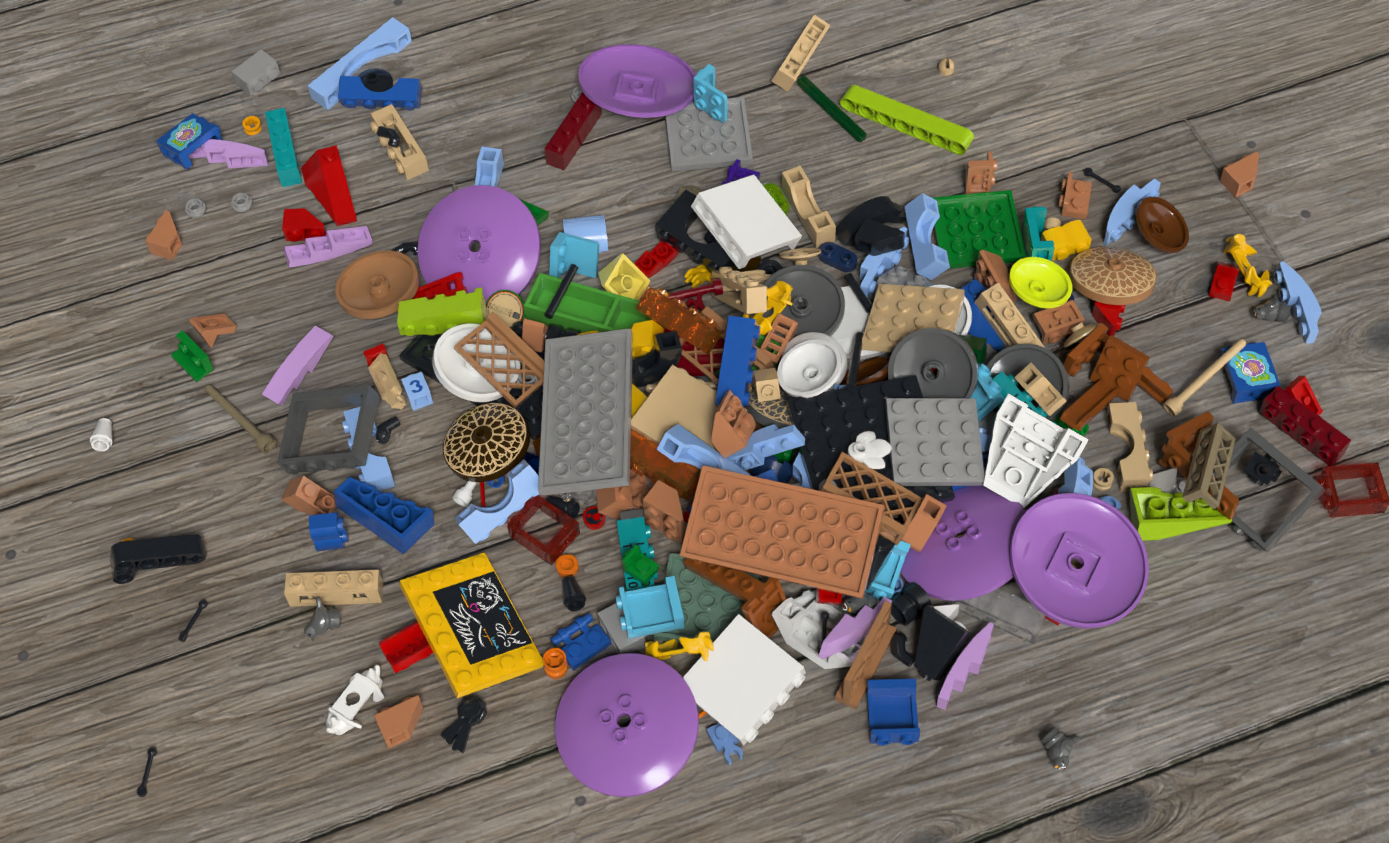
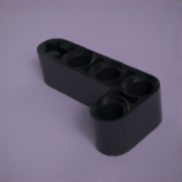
(154, 553)

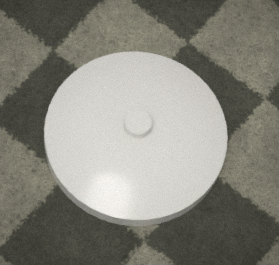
(459, 375)

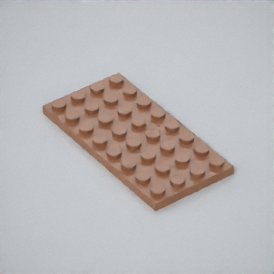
(783, 531)

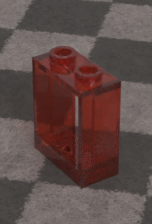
(1376, 487)
(558, 544)

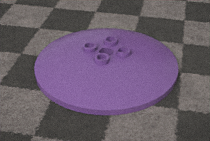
(637, 80)
(500, 224)
(1102, 541)
(973, 563)
(646, 751)

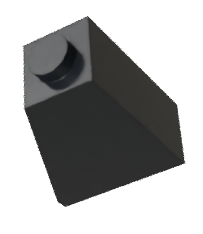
(938, 643)

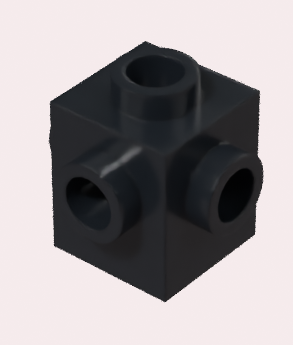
(1257, 475)

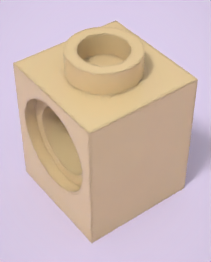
(766, 384)

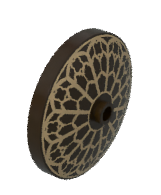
(486, 442)

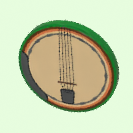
(506, 306)

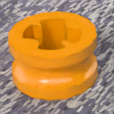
(252, 120)

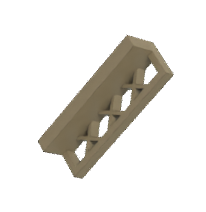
(1203, 463)

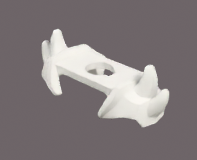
(341, 715)

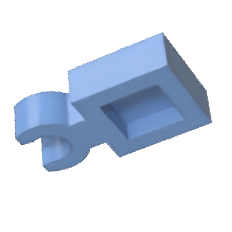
(724, 741)

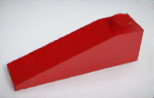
(327, 181)

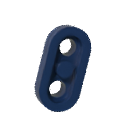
(836, 257)

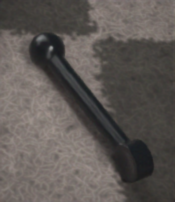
(1088, 172)
(824, 616)
(183, 635)
(142, 791)

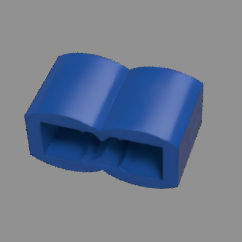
(327, 531)

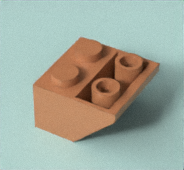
(993, 270)
(731, 426)
(618, 499)
(664, 511)

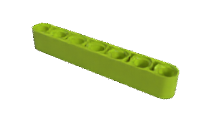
(907, 119)

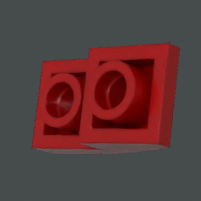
(656, 260)

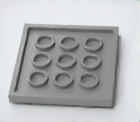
(703, 142)
(934, 441)

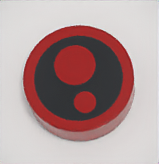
(593, 519)

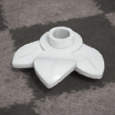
(869, 450)

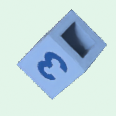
(417, 391)

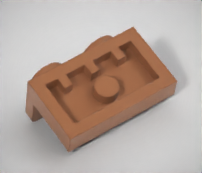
(980, 175)
(1076, 197)
(1058, 321)

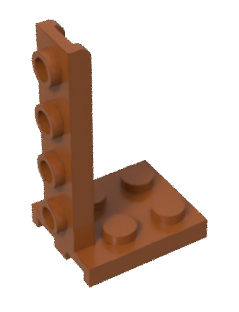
(1095, 342)
(1115, 375)
(1178, 455)
(759, 597)

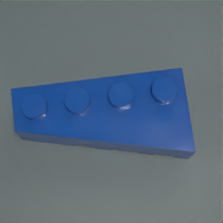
(738, 358)
(390, 518)

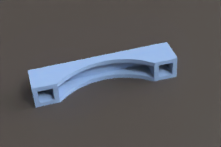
(386, 40)

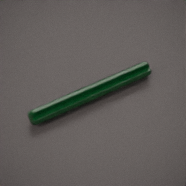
(832, 109)

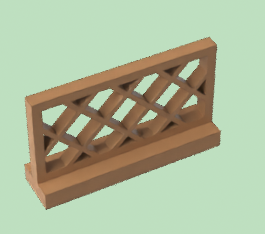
(516, 346)
(762, 360)
(889, 527)
(867, 659)

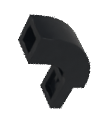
(875, 209)
(657, 362)

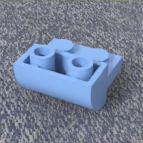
(588, 228)

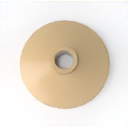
(800, 255)
(1079, 332)

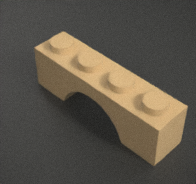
(798, 191)
(1125, 422)

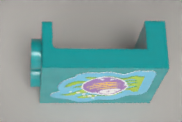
(1031, 230)

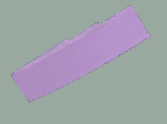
(233, 153)
(333, 245)
(297, 364)
(850, 630)
(968, 661)

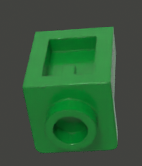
(639, 565)

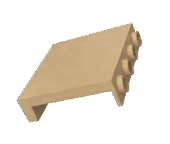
(677, 401)

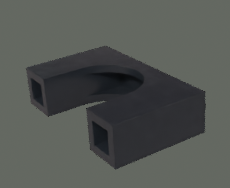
(674, 228)

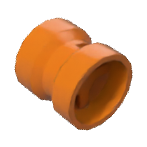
(555, 658)

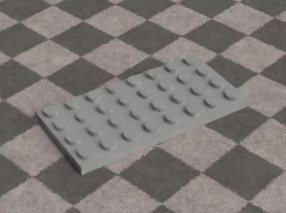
(586, 412)

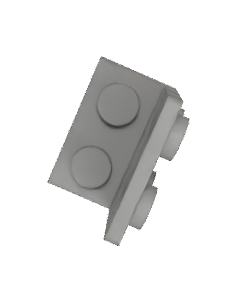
(901, 276)

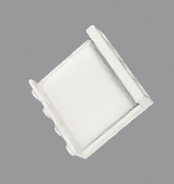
(745, 219)
(743, 679)

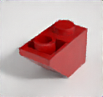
(301, 224)
(1108, 315)

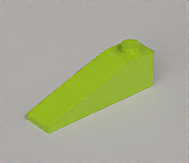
(1166, 515)

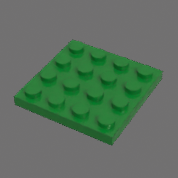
(976, 224)

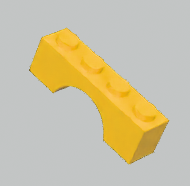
(643, 336)

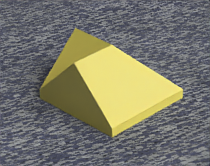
(623, 278)

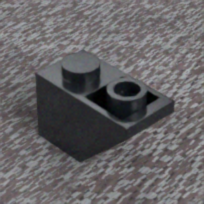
(878, 238)

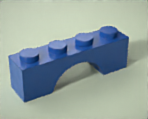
(403, 94)

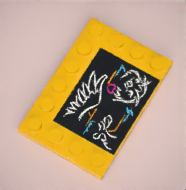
(471, 624)

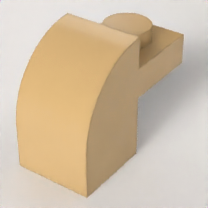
(1040, 389)

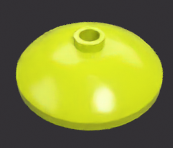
(1040, 282)

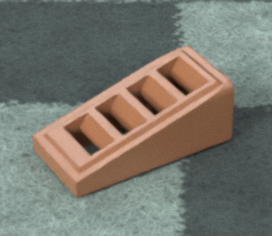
(783, 321)

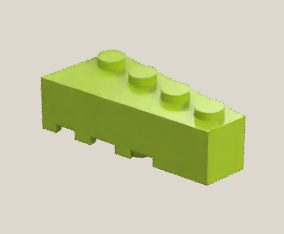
(441, 313)

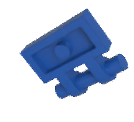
(583, 647)

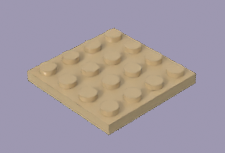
(905, 309)

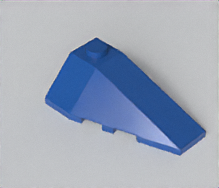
(980, 326)

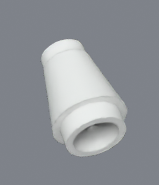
(102, 435)

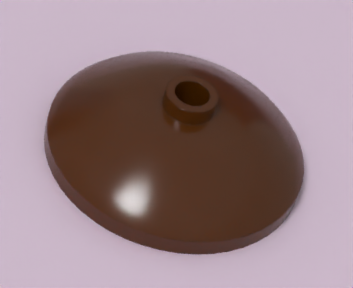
(1162, 225)
(871, 371)

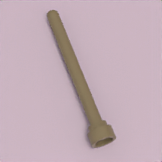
(265, 442)

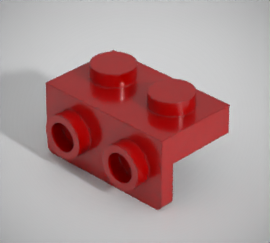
(405, 647)

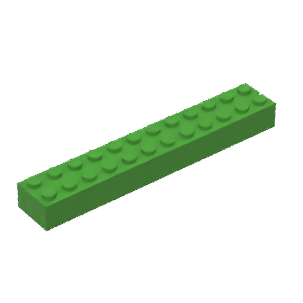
(590, 309)

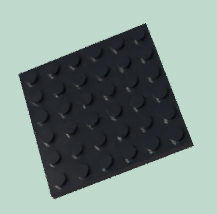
(837, 418)

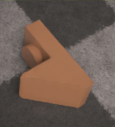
(212, 325)
(534, 334)

